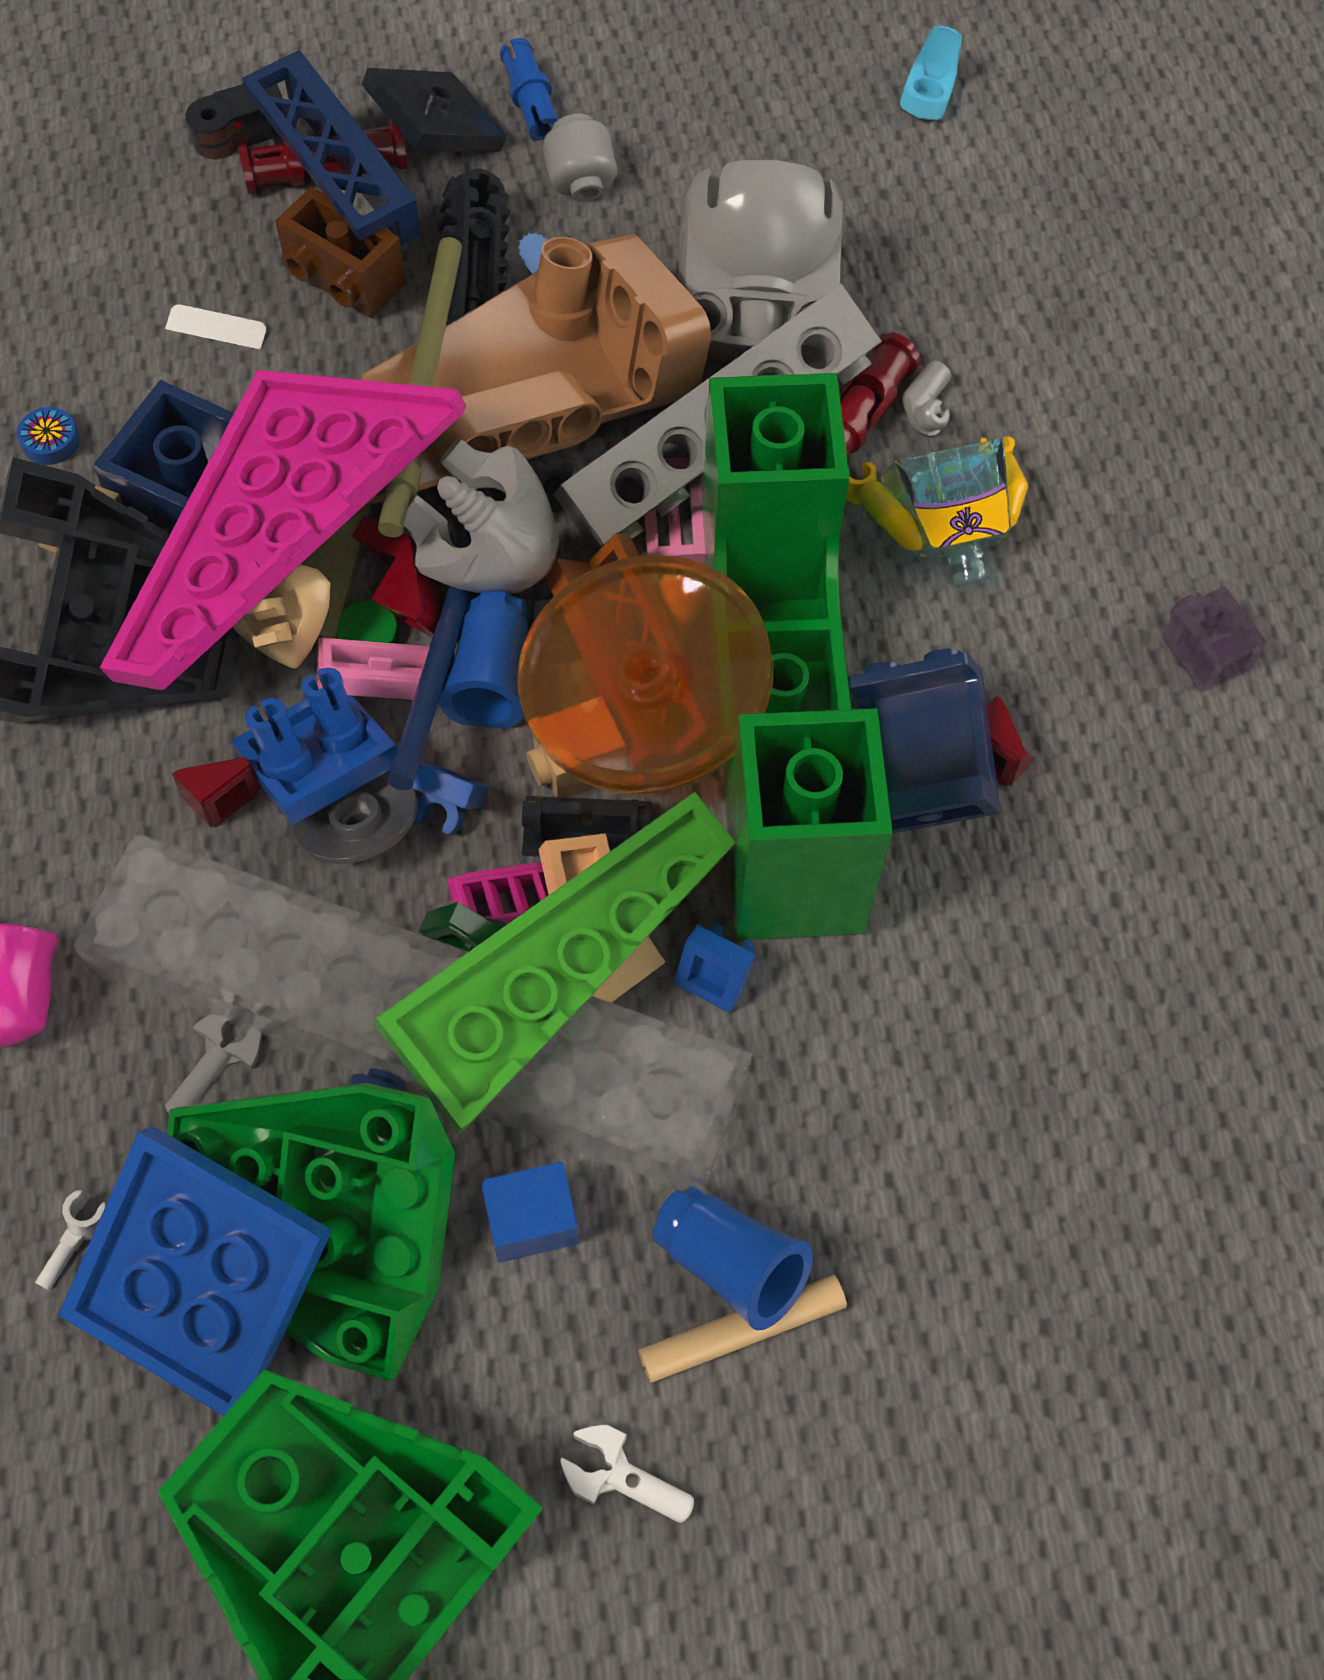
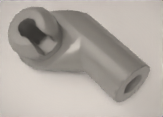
(921, 401)

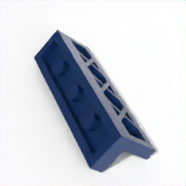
(339, 137)

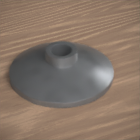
(358, 823)

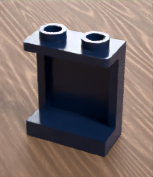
(932, 738)

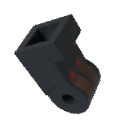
(228, 120)

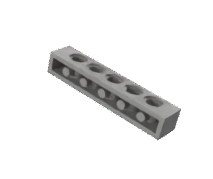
(590, 497)

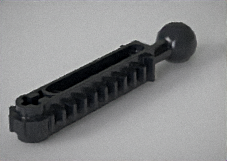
(476, 217)

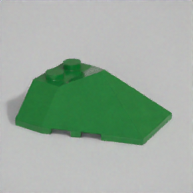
(338, 1532)

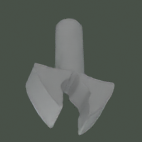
(214, 1060)

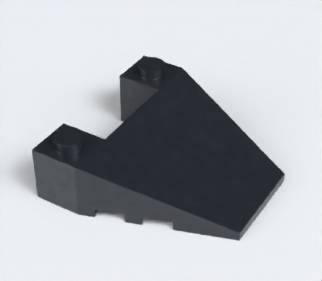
(93, 584)

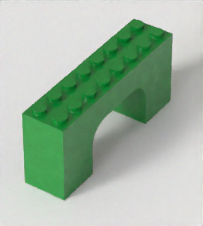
(810, 770)

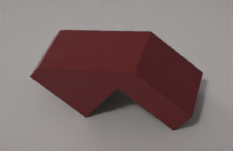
(404, 590)

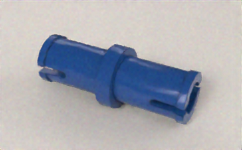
(529, 88)

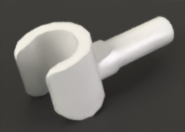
(71, 1239)

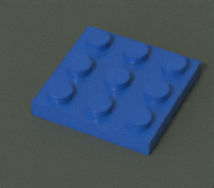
(193, 1271)

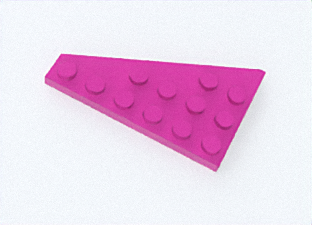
(275, 489)

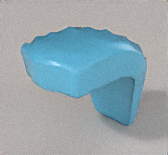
(933, 75)

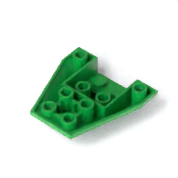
(370, 1171)

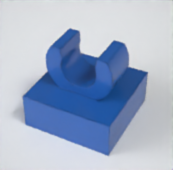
(450, 790)
(714, 967)

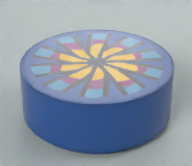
(48, 435)

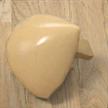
(289, 617)

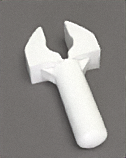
(623, 1476)

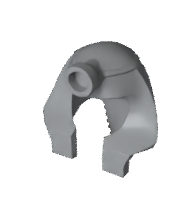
(510, 538)

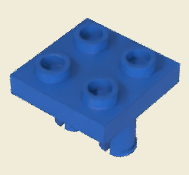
(314, 748)

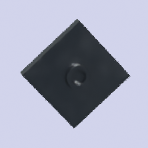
(433, 110)

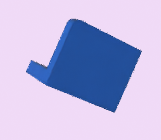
(530, 1212)

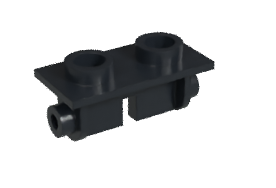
(576, 817)

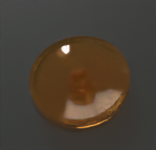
(644, 673)

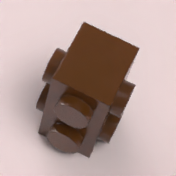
(326, 252)

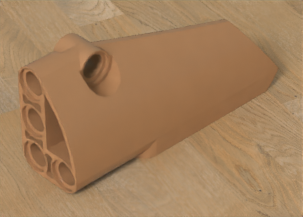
(564, 351)

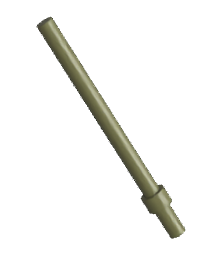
(406, 483)

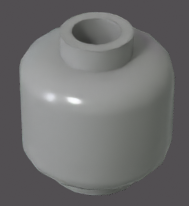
(579, 157)

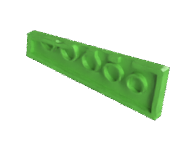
(514, 991)

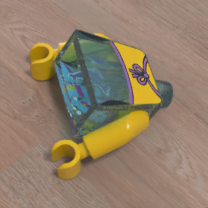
(947, 503)

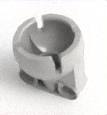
(759, 250)

